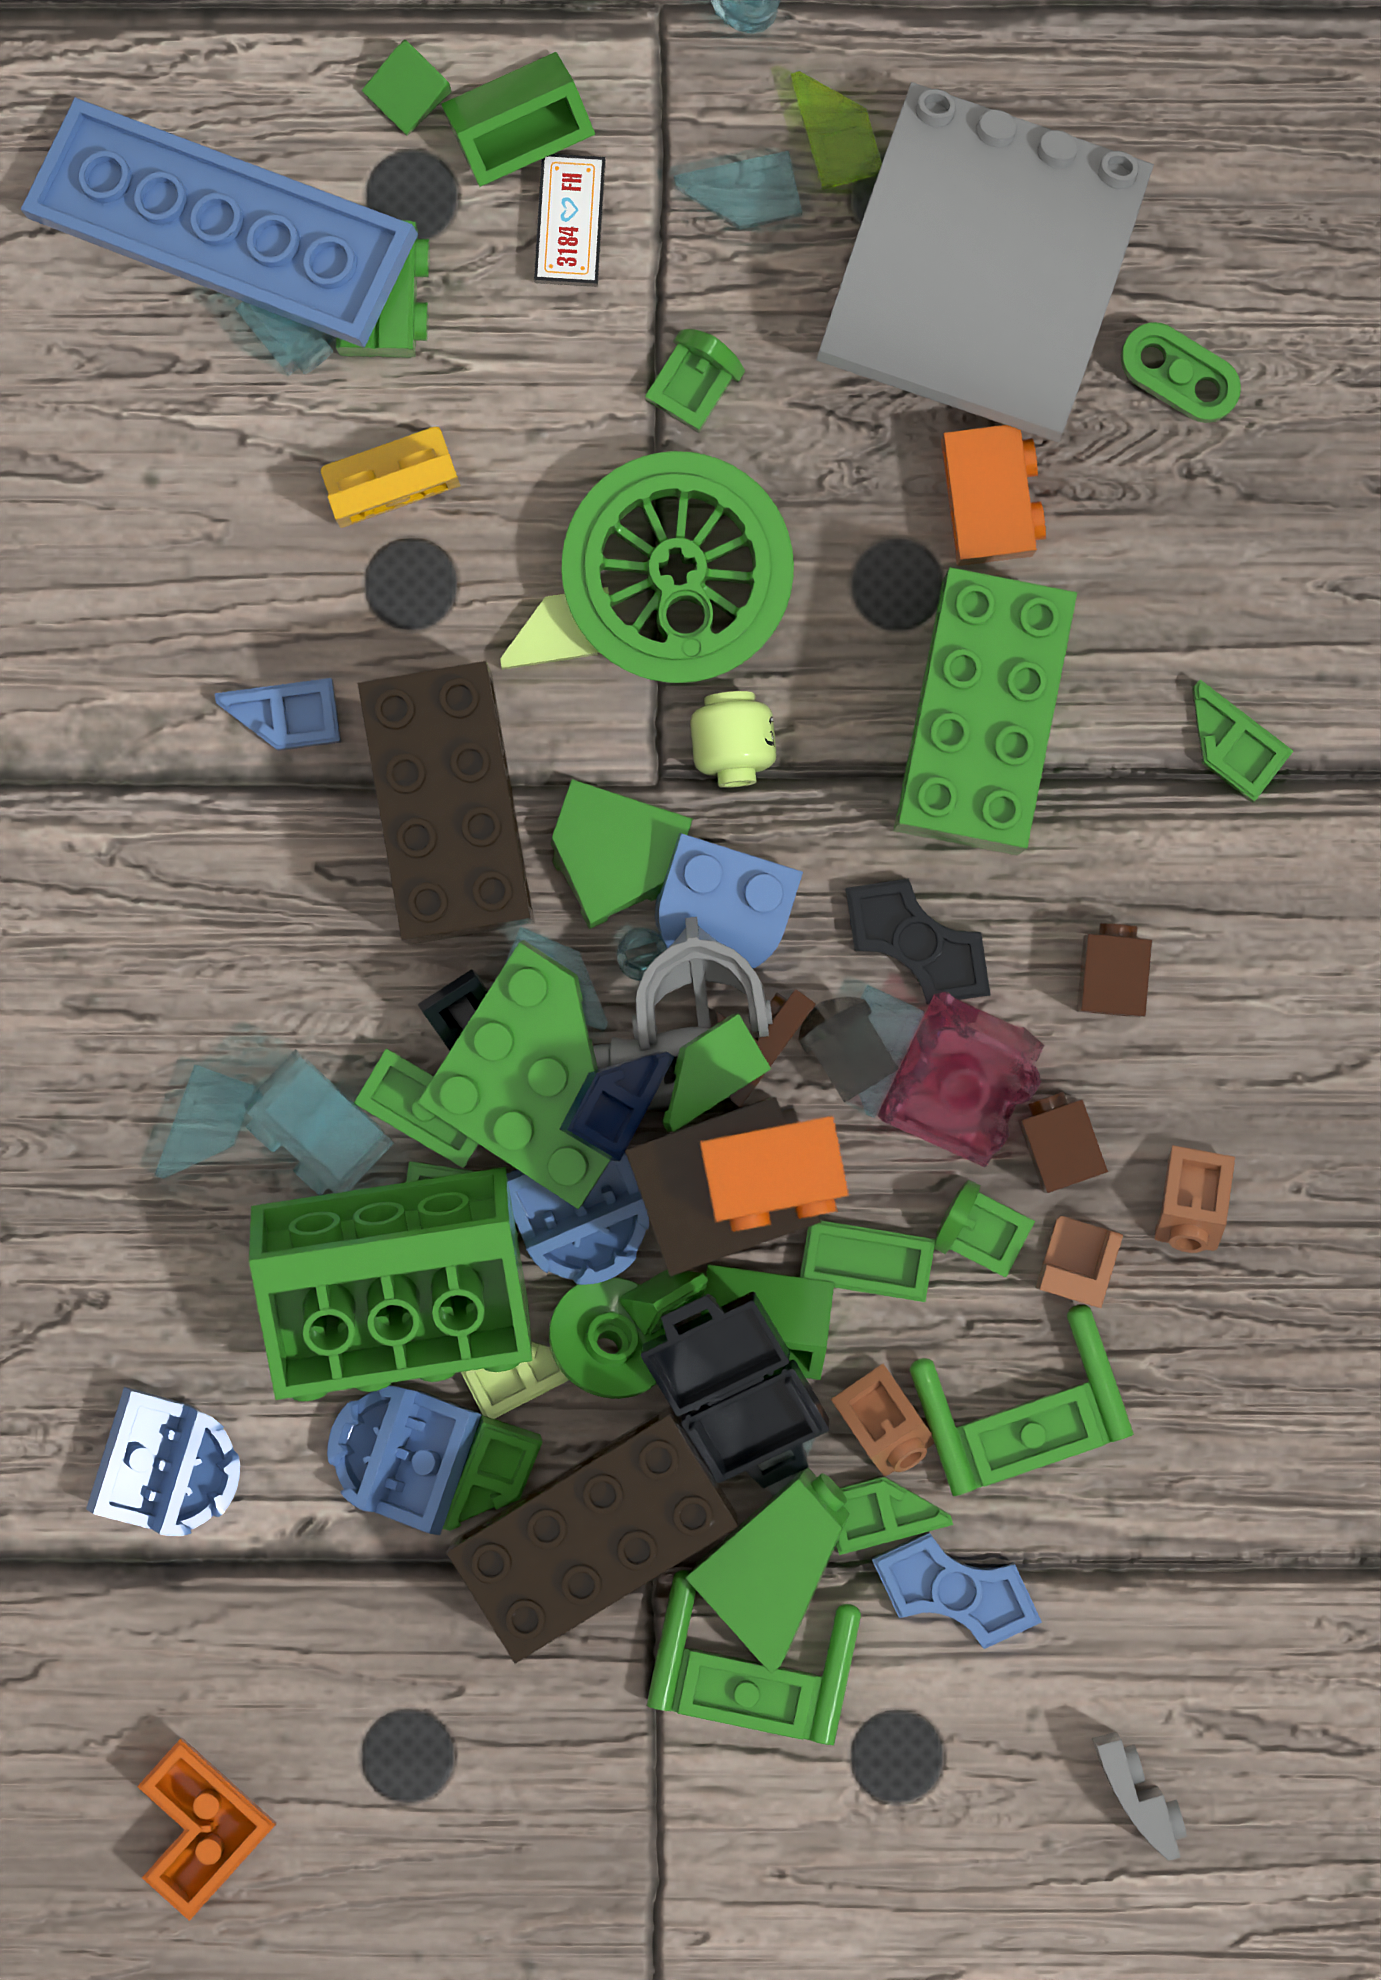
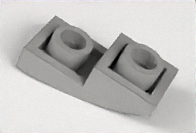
(1155, 1819)

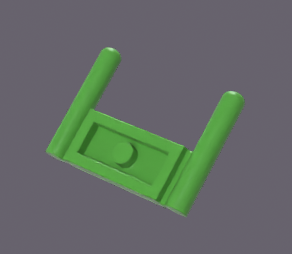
(1030, 1432)
(744, 1690)

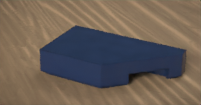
(615, 1103)

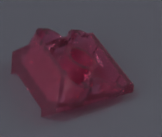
(963, 1079)

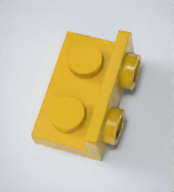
(389, 476)

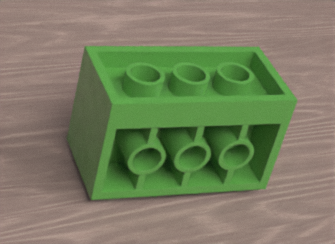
(985, 711)
(390, 1284)

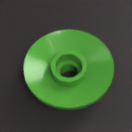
(594, 1314)

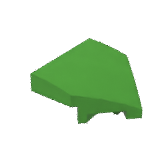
(613, 849)

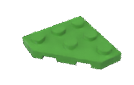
(520, 1073)

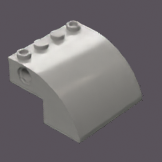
(985, 262)

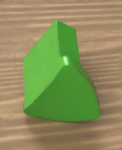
(694, 378)
(982, 1230)

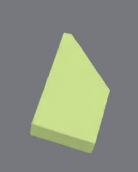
(548, 637)
(503, 1391)

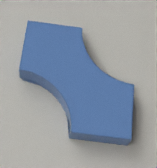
(928, 1580)

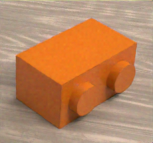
(991, 494)
(775, 1171)

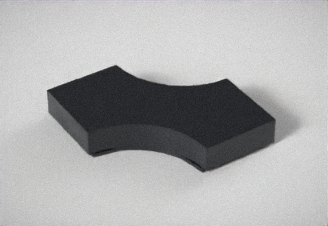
(892, 923)

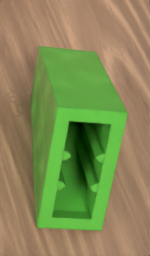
(772, 1565)

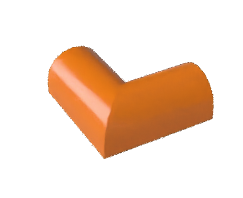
(217, 1824)

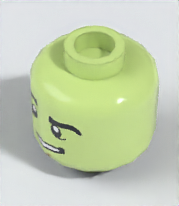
(733, 738)

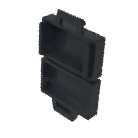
(736, 1388)

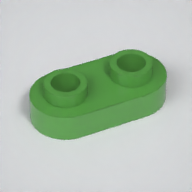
(1182, 369)

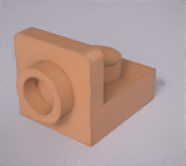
(1195, 1199)
(884, 1421)

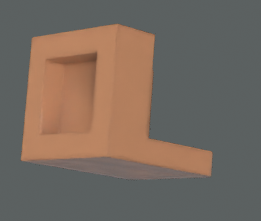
(1079, 1261)

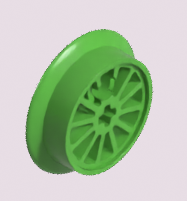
(682, 655)

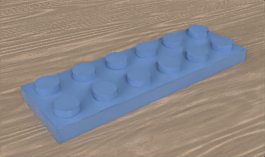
(220, 222)

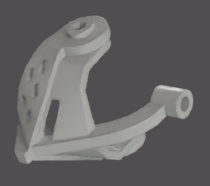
(697, 959)

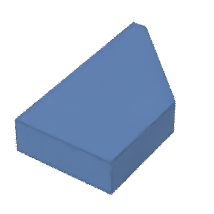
(287, 713)

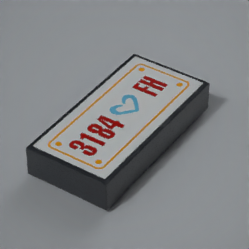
(569, 220)

